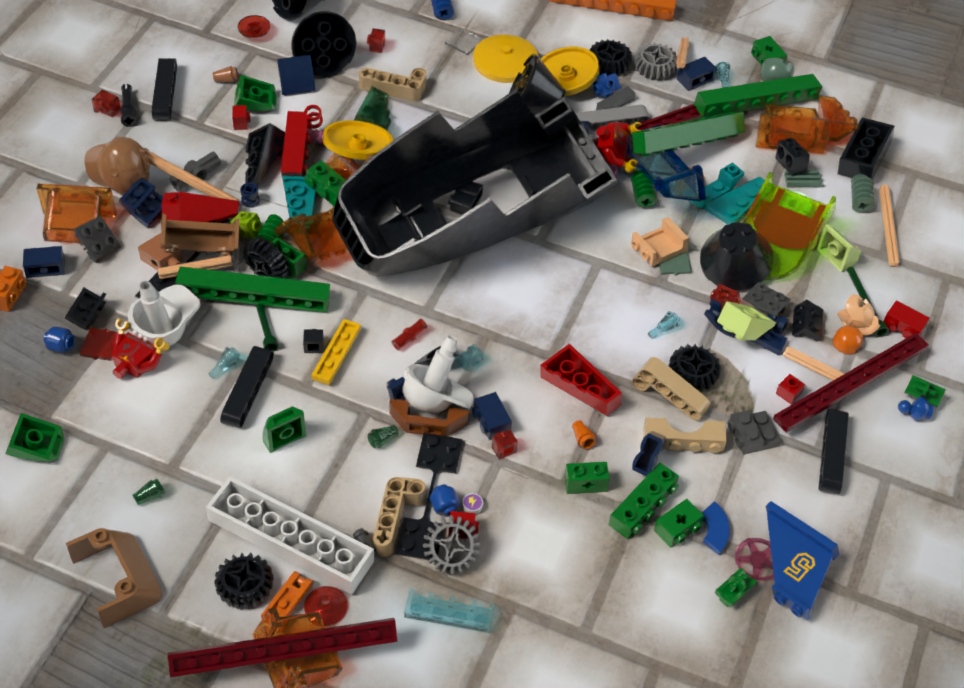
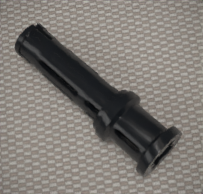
(127, 109)

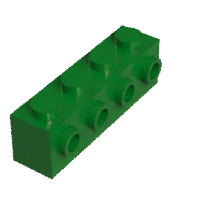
(324, 181)
(644, 500)

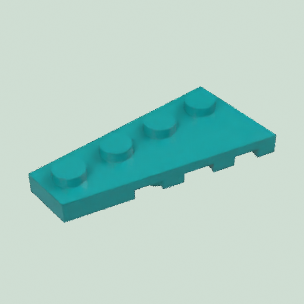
(299, 196)
(736, 203)

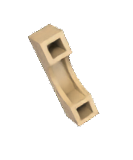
(708, 438)

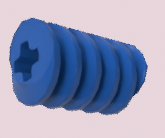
(442, 9)

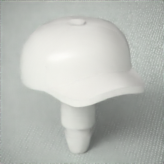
(162, 313)
(429, 387)

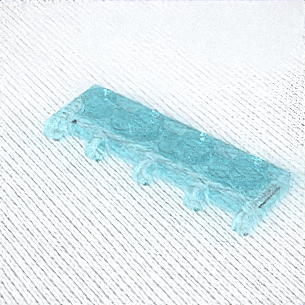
(449, 612)

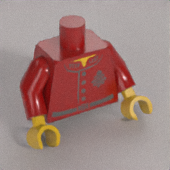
(614, 144)
(134, 354)

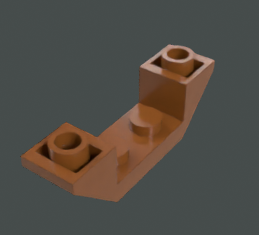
(400, 410)

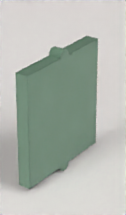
(676, 265)

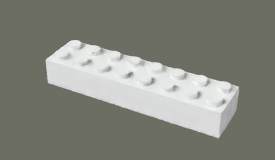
(290, 535)

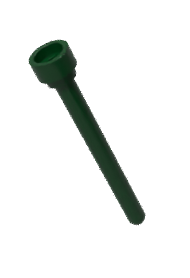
(883, 329)
(269, 342)

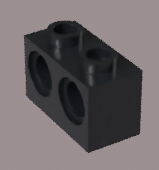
(792, 156)

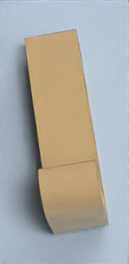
(394, 85)
(672, 387)
(393, 516)

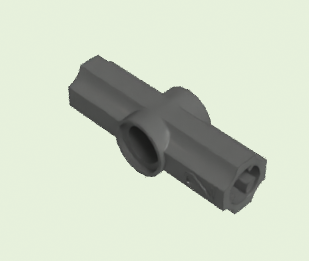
(197, 168)

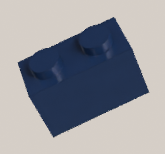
(696, 73)
(43, 261)
(491, 415)

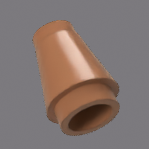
(226, 74)

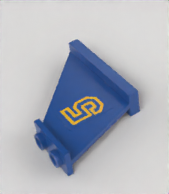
(798, 560)

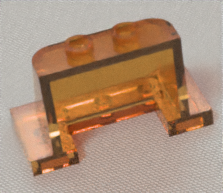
(792, 122)
(70, 207)
(314, 235)
(298, 671)

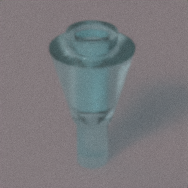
(723, 72)
(668, 322)
(228, 358)

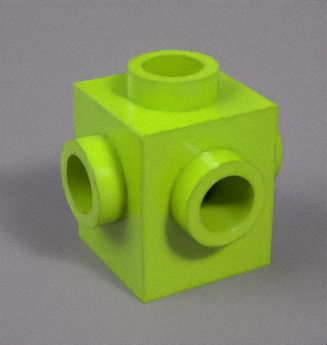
(248, 224)

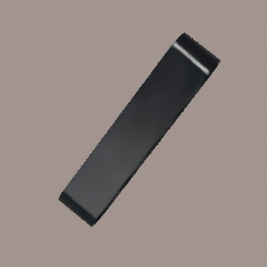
(164, 89)
(247, 387)
(833, 451)

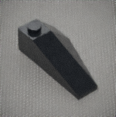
(262, 149)

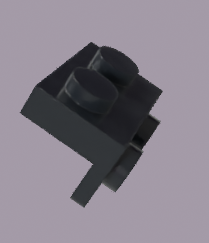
(85, 307)
(807, 320)

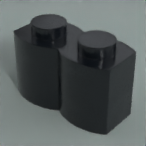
(465, 197)

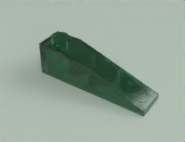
(375, 109)

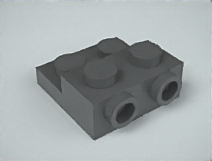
(753, 431)

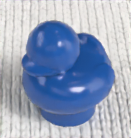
(918, 410)

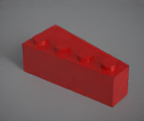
(581, 380)

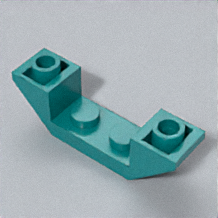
(726, 181)

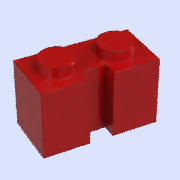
(905, 320)

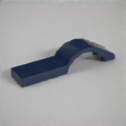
(769, 340)

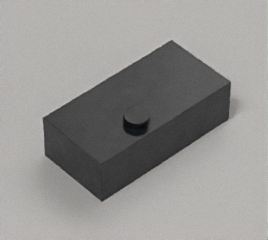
(866, 148)

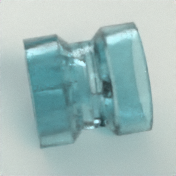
(469, 357)

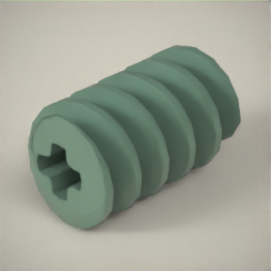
(862, 193)

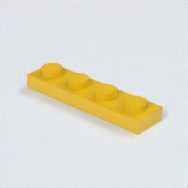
(336, 352)

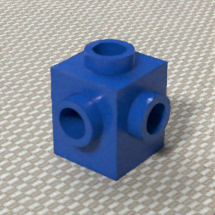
(606, 85)

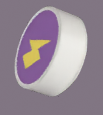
(472, 503)

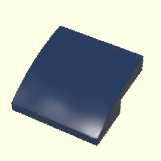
(296, 74)
(142, 202)

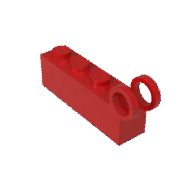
(296, 140)

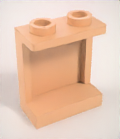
(661, 243)

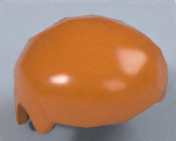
(847, 339)

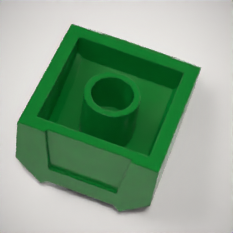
(255, 94)
(283, 428)
(35, 439)

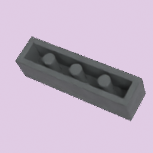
(617, 100)

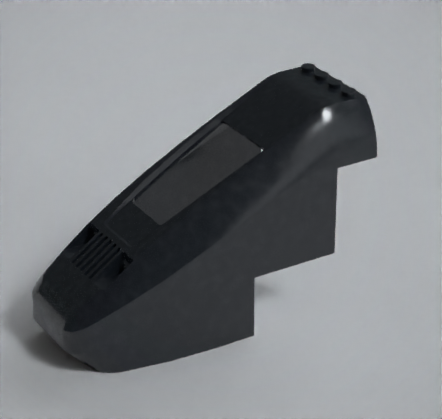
(545, 151)

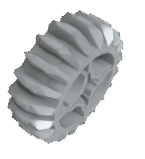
(655, 61)
(468, 549)

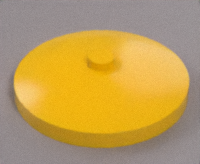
(502, 57)
(573, 68)
(355, 138)

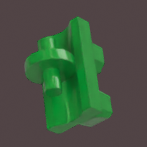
(921, 388)
(735, 588)

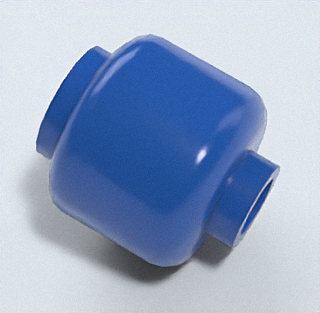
(59, 339)
(444, 500)

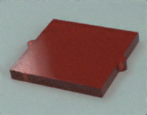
(98, 344)

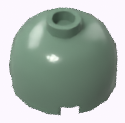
(775, 69)

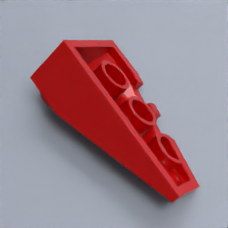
(197, 207)

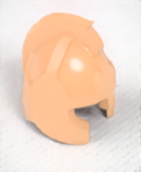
(859, 316)

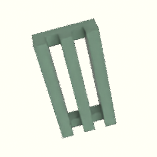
(808, 179)

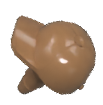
(117, 164)

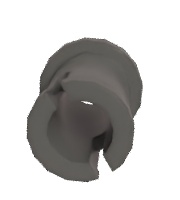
(362, 536)

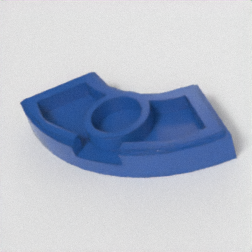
(717, 528)

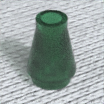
(380, 436)
(150, 491)

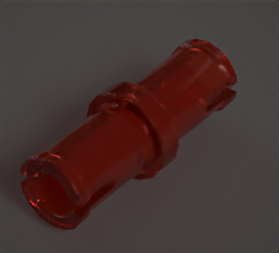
(409, 334)

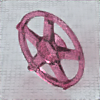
(757, 559)

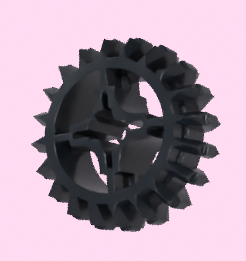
(612, 56)
(265, 258)
(705, 368)
(253, 587)

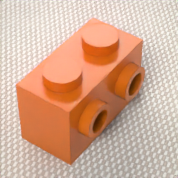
(11, 286)

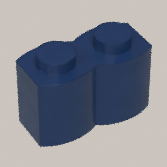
(647, 458)

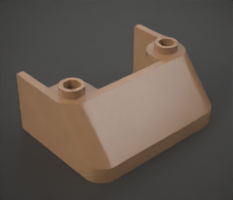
(199, 236)
(135, 591)

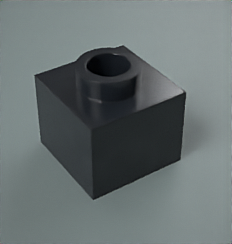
(313, 341)

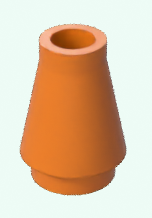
(584, 436)

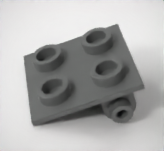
(96, 238)
(767, 299)

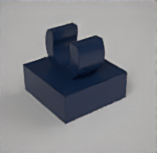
(395, 388)

